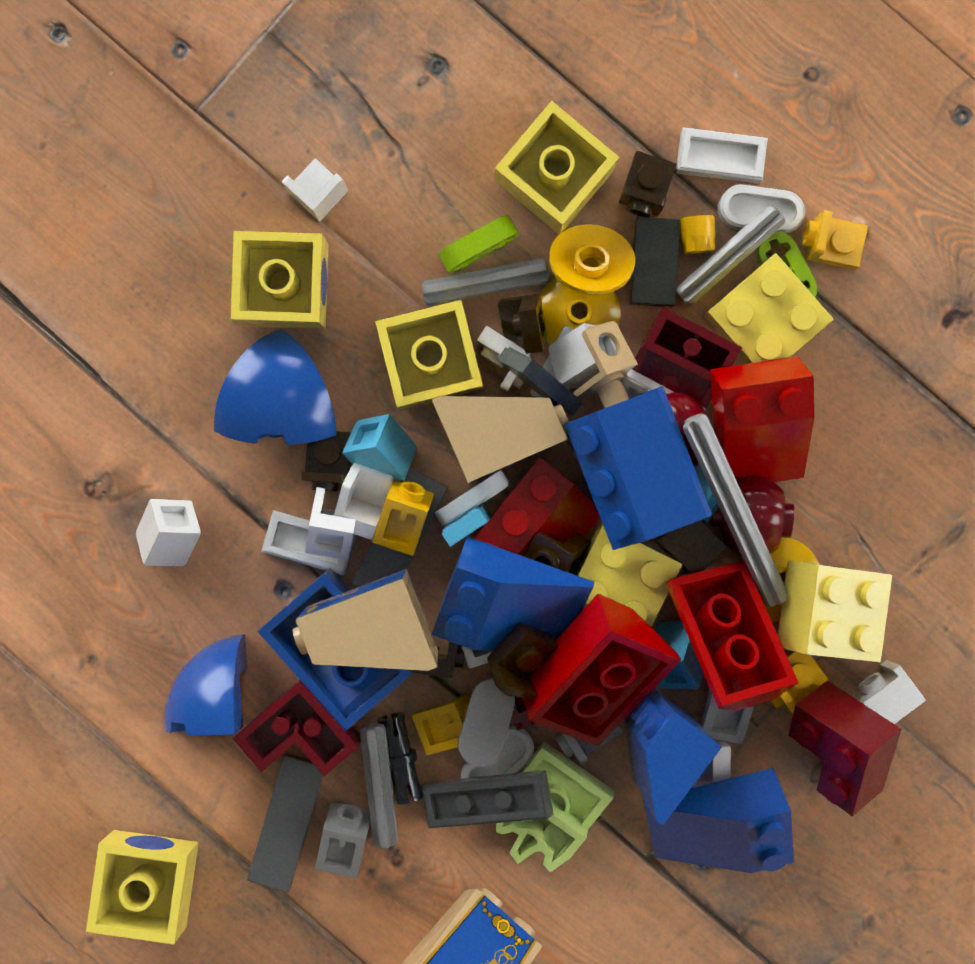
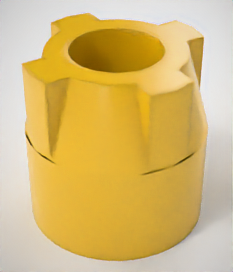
(698, 234)

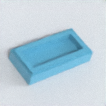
(466, 524)

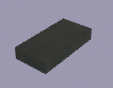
(655, 262)
(539, 380)

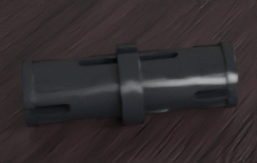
(401, 759)

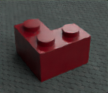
(299, 720)
(850, 740)

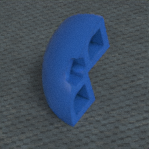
(274, 394)
(208, 691)

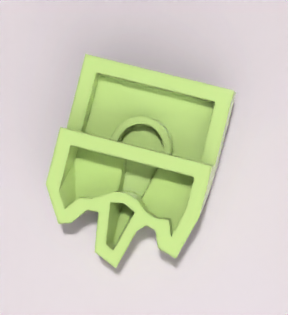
(576, 804)

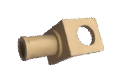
(612, 368)

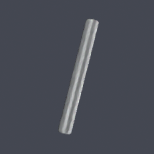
(734, 509)

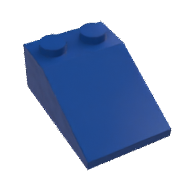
(499, 590)
(342, 690)
(729, 825)

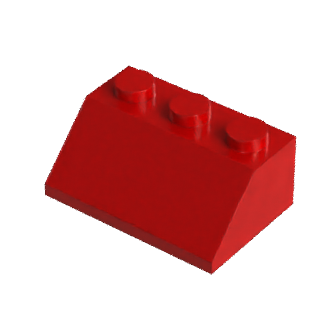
(538, 504)
(732, 636)
(599, 672)

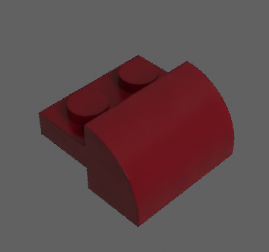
(681, 355)

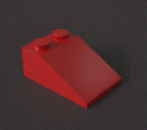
(764, 417)

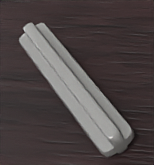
(730, 255)
(485, 282)
(379, 785)

